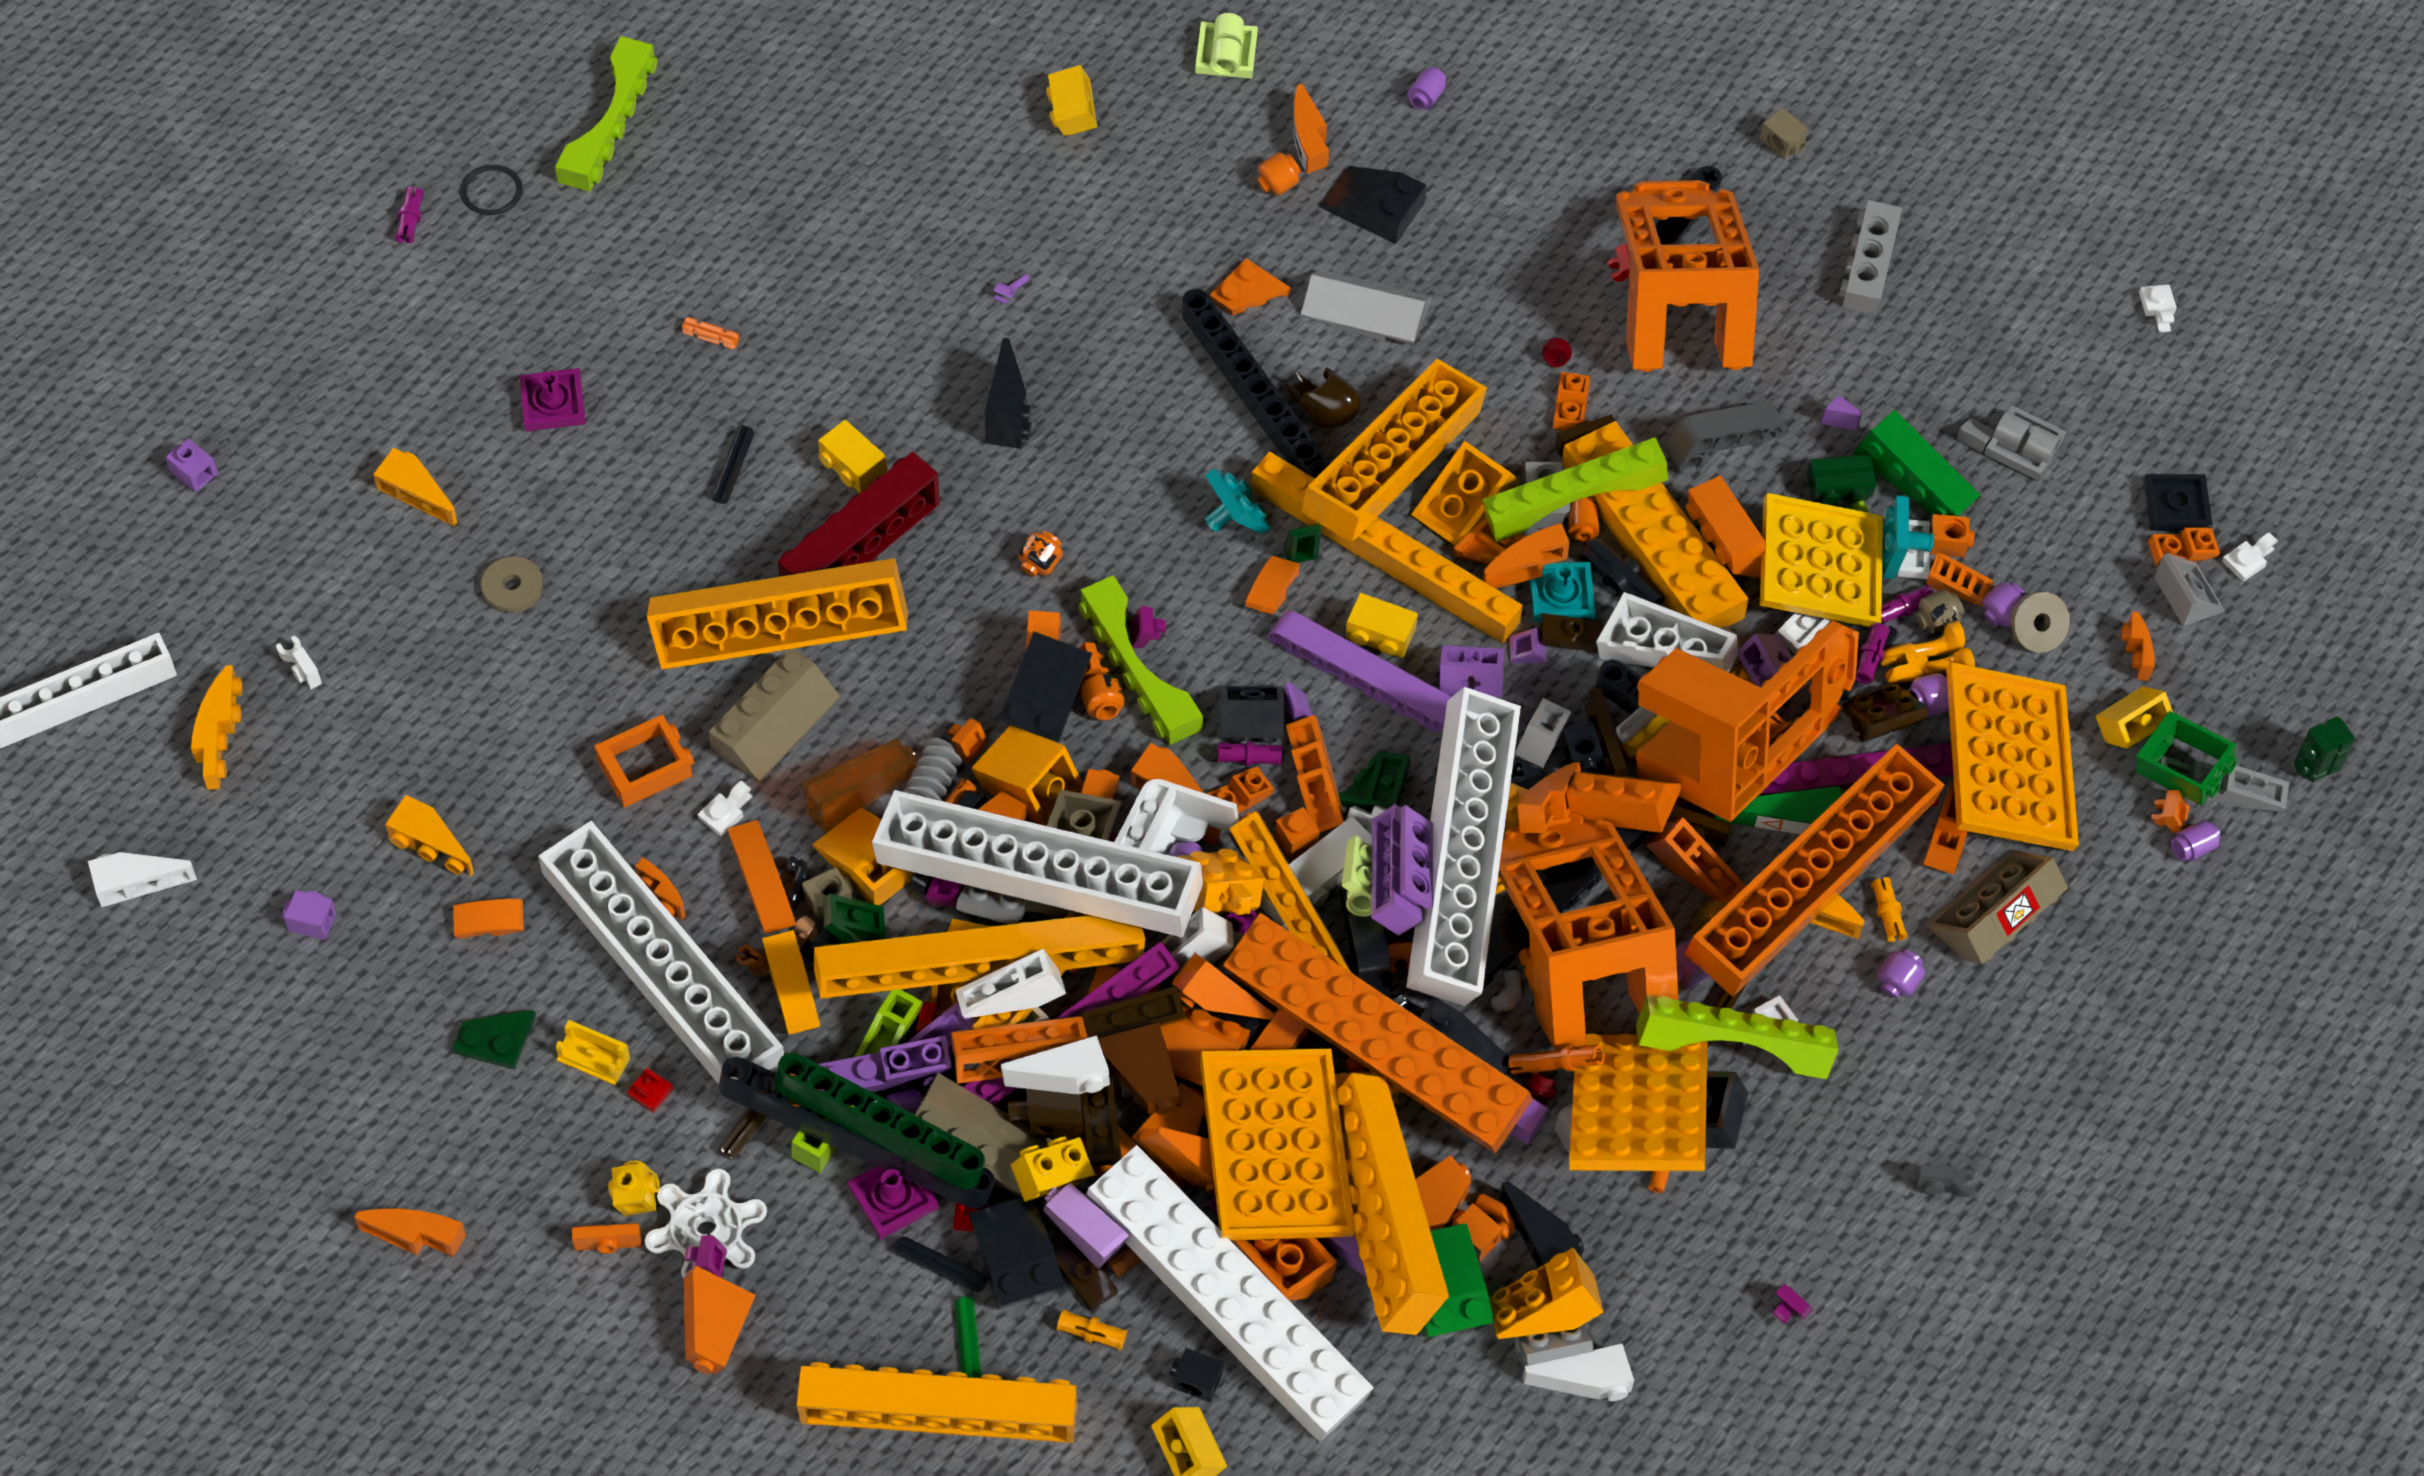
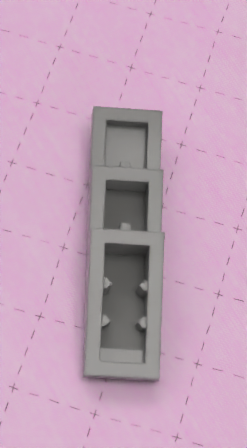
(2240, 788)

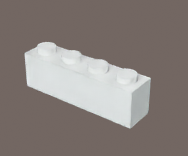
(1321, 866)

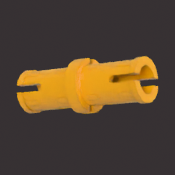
(1889, 909)
(1092, 1330)

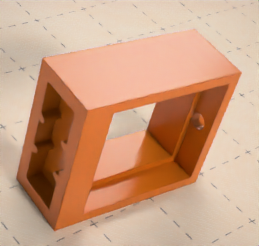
(653, 782)

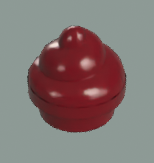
(1556, 352)
(1542, 1087)

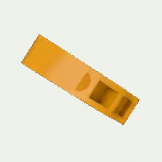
(213, 722)

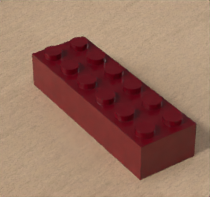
(868, 520)

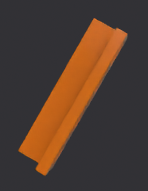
(1010, 1041)

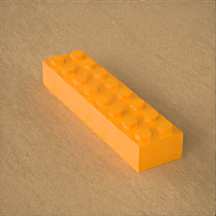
(1393, 450)
(1662, 539)
(778, 613)
(1388, 1209)
(937, 1403)

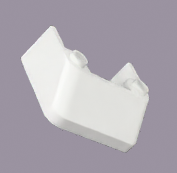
(1171, 813)

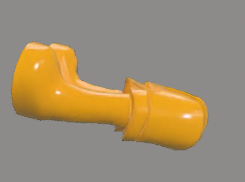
(1916, 656)

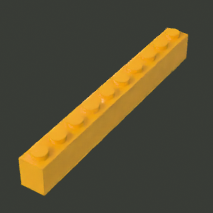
(1398, 556)
(971, 954)

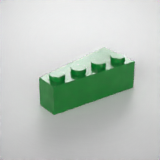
(1916, 467)

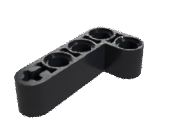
(1368, 948)

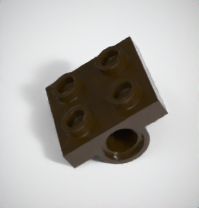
(1884, 711)

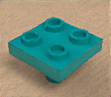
(1236, 503)
(1898, 538)
(1563, 591)

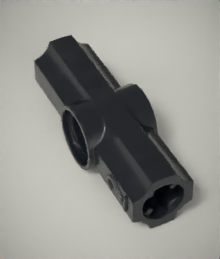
(1619, 572)

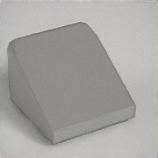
(1975, 435)

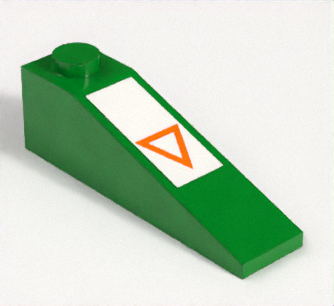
(1787, 811)

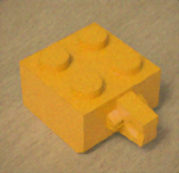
(1227, 882)

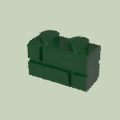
(1841, 479)
(2324, 749)

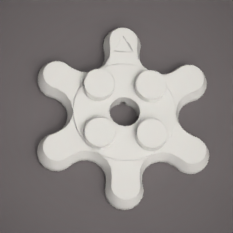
(708, 1205)

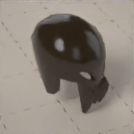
(1329, 405)

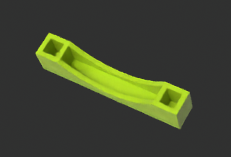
(584, 158)
(1624, 469)
(1171, 708)
(1676, 1023)
(889, 1028)

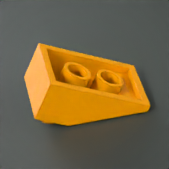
(1457, 495)

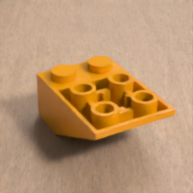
(852, 852)
(1547, 1299)

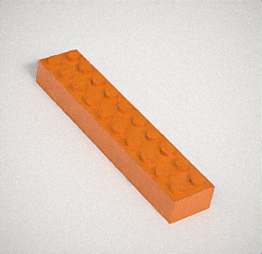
(1813, 870)
(1378, 1033)

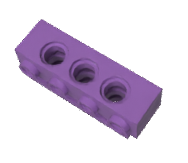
(1403, 832)

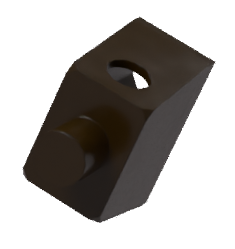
(1050, 1114)

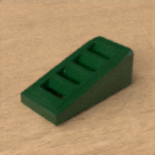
(1303, 543)

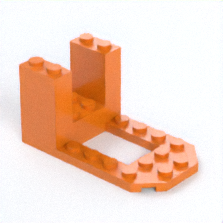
(1688, 273)
(1723, 722)
(1591, 941)

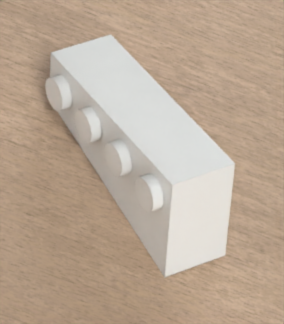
(1646, 632)

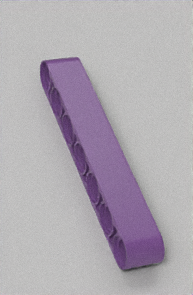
(1361, 669)

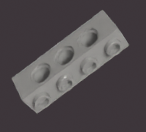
(1871, 257)

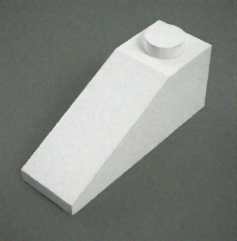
(130, 875)
(1205, 935)
(1013, 988)
(1064, 1069)
(1591, 1375)

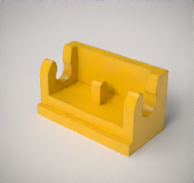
(592, 1052)

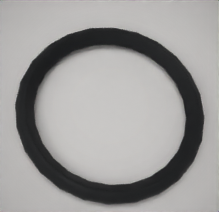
(469, 177)

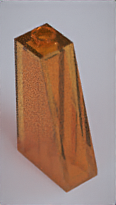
(857, 783)

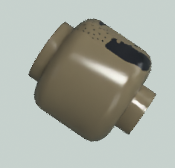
(1939, 610)

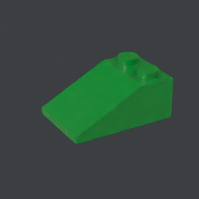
(1468, 1296)

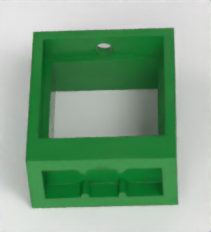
(2177, 727)

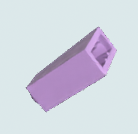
(1084, 1224)

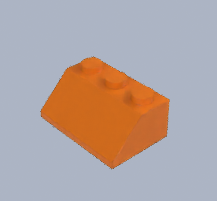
(1727, 527)
(1622, 800)
(1196, 1034)
(1292, 1265)

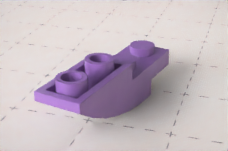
(895, 1064)

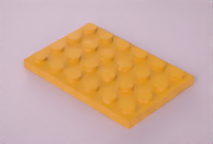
(2011, 757)
(1640, 1108)
(1276, 1144)

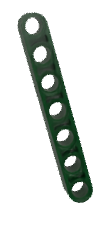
(886, 1134)

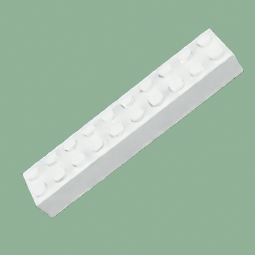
(1467, 846)
(1038, 863)
(657, 953)
(1230, 1294)

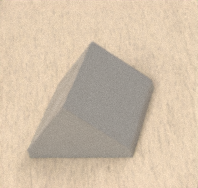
(2187, 589)

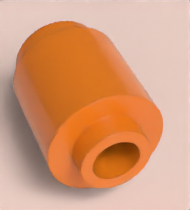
(1583, 520)

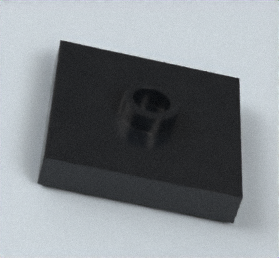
(2177, 501)

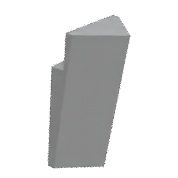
(1365, 306)

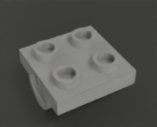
(2024, 442)
(992, 905)
(1553, 1345)

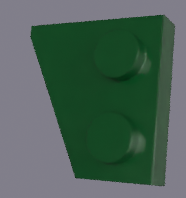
(1378, 783)
(853, 919)
(495, 1038)

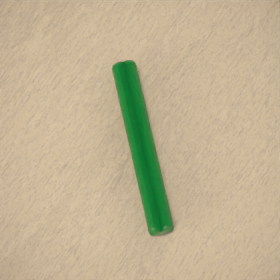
(968, 1337)

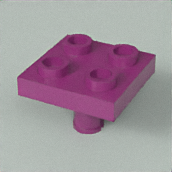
(552, 399)
(890, 1200)

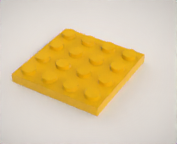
(1821, 560)

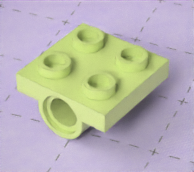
(1226, 47)
(1358, 876)

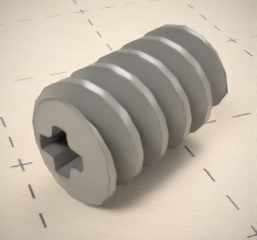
(934, 770)

